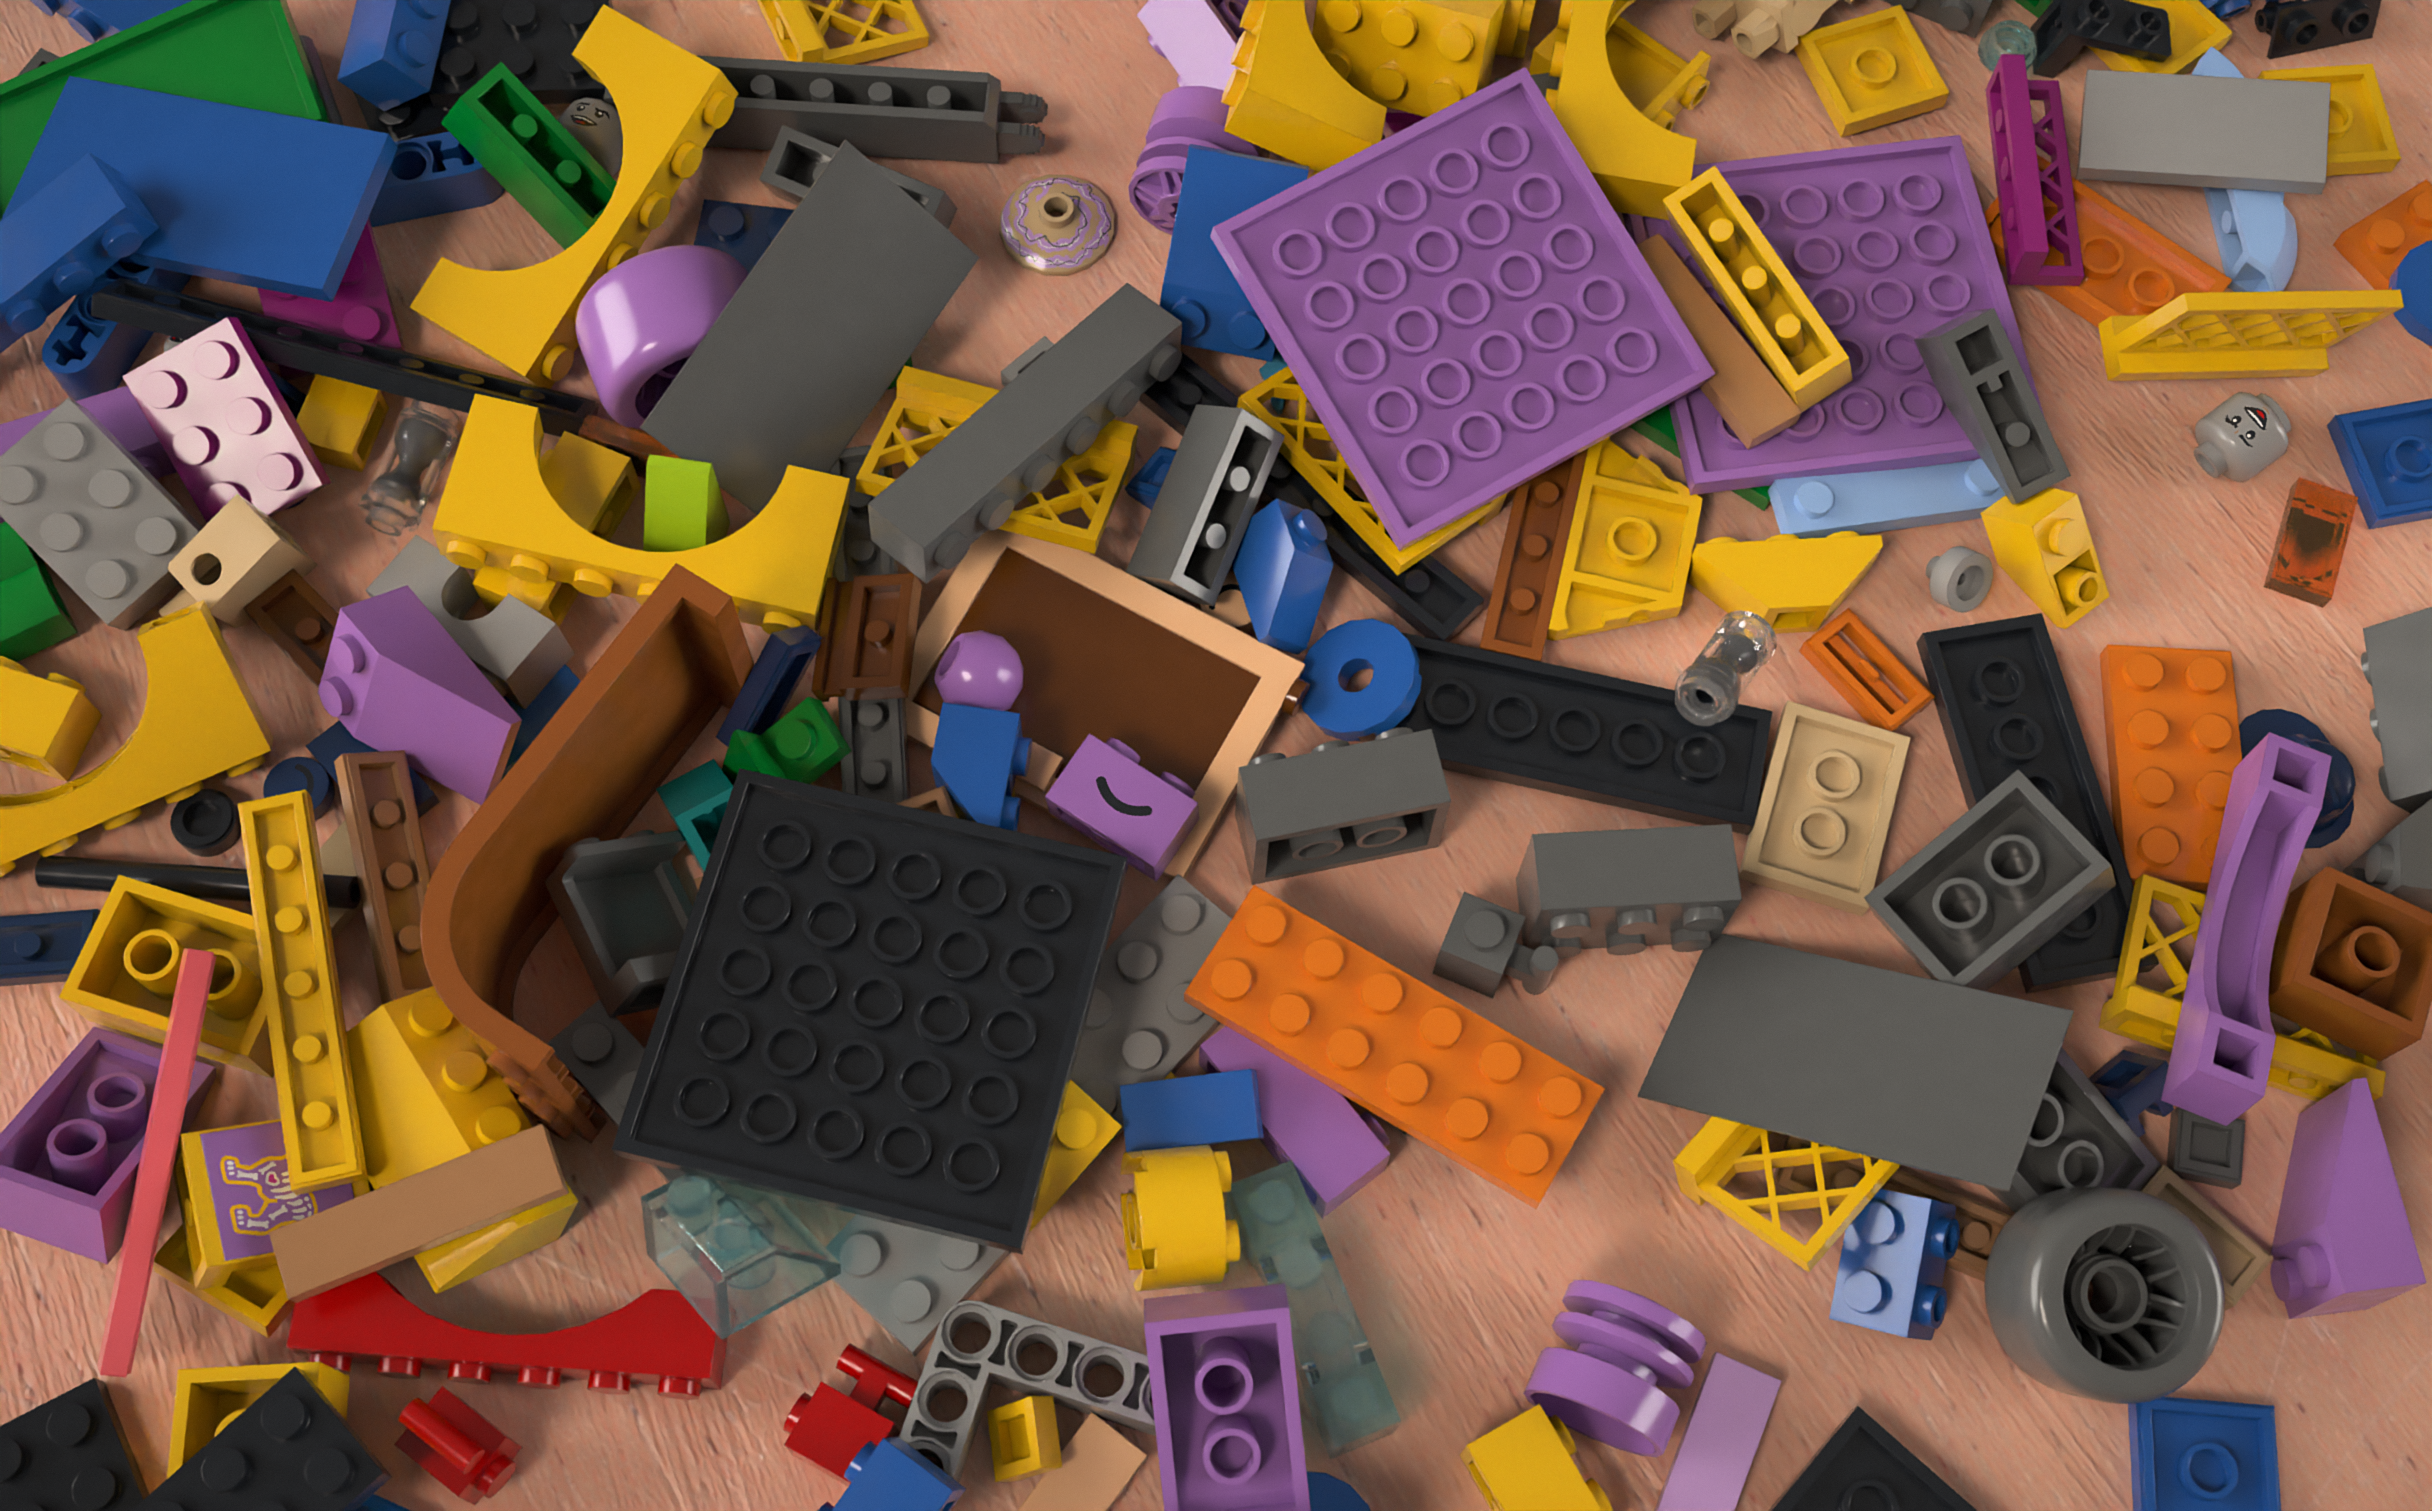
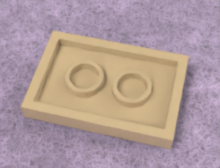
(1824, 808)

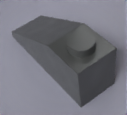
(1993, 402)

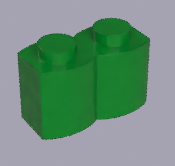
(30, 604)

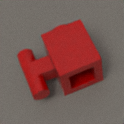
(833, 1428)
(457, 1446)

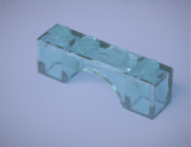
(1328, 1339)

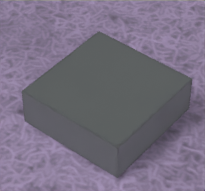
(2205, 1149)

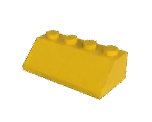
(431, 1100)

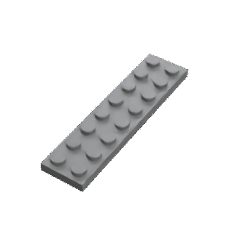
(1131, 1035)

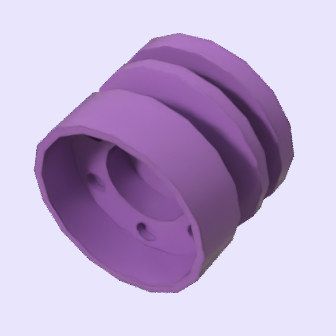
(1179, 119)
(1620, 1357)

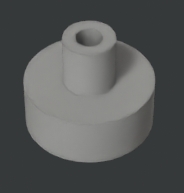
(1960, 578)

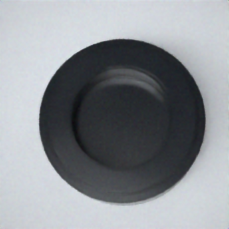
(206, 823)

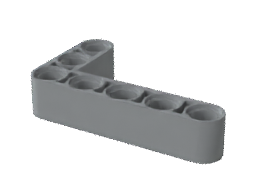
(999, 1365)

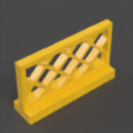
(803, 40)
(2239, 334)
(942, 403)
(1320, 474)
(2152, 1016)
(1728, 1149)

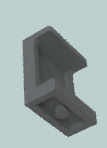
(624, 914)

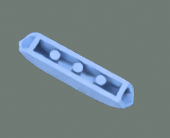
(2250, 226)

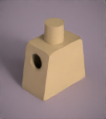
(234, 562)

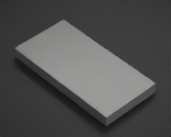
(2204, 131)

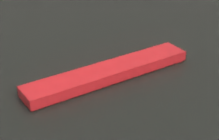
(156, 1163)

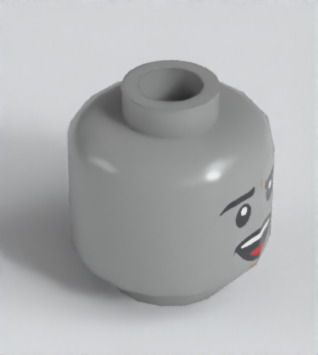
(597, 129)
(2241, 436)

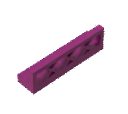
(2021, 182)

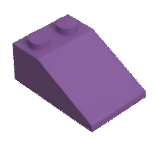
(413, 689)
(80, 1142)
(2341, 1215)
(1226, 1401)

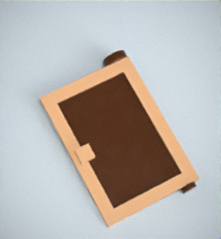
(1109, 663)

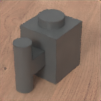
(1484, 947)

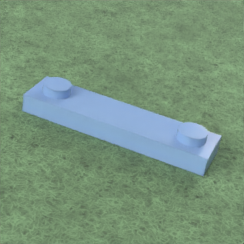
(1883, 499)

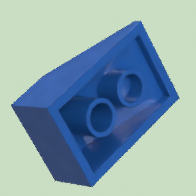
(1196, 279)

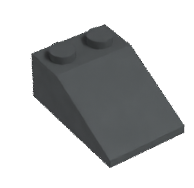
(2077, 1143)

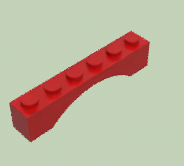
(646, 1342)

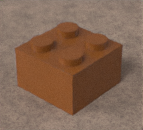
(2353, 964)

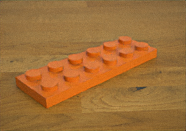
(1394, 1046)

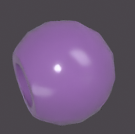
(980, 672)

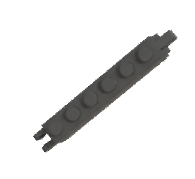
(878, 110)

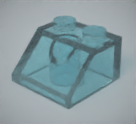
(731, 1250)

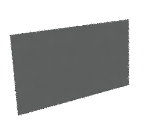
(812, 332)
(1860, 1059)

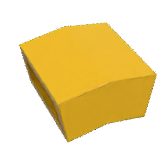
(342, 421)

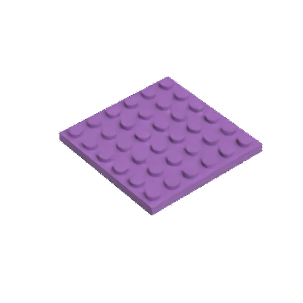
(1884, 253)
(1461, 307)

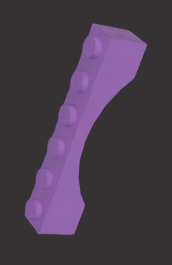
(2224, 1020)

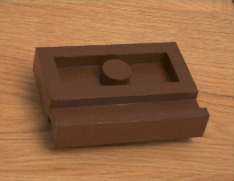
(867, 637)

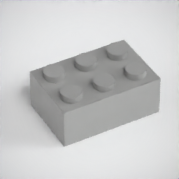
(94, 514)

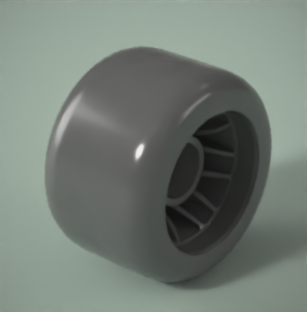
(2151, 1304)

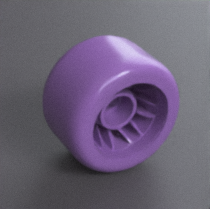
(648, 320)

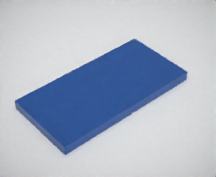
(228, 185)

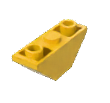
(1784, 578)

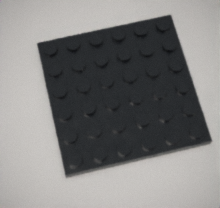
(875, 1010)

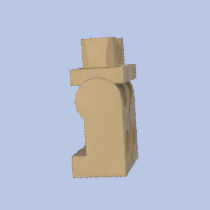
(1759, 22)

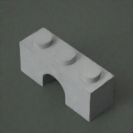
(510, 645)

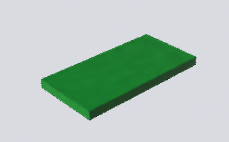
(200, 50)

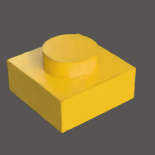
(1024, 1439)

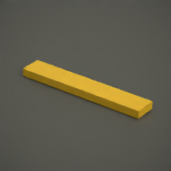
(302, 993)

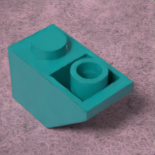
(697, 807)

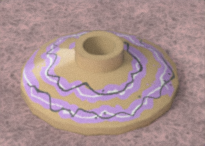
(1057, 243)

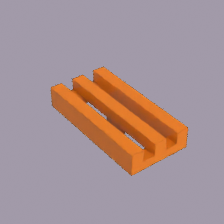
(1863, 681)

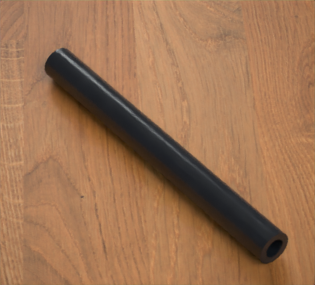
(190, 880)

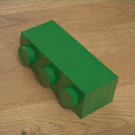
(531, 155)

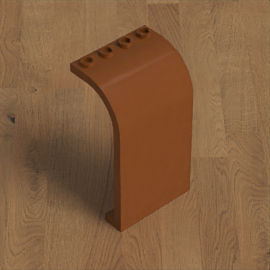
(573, 783)

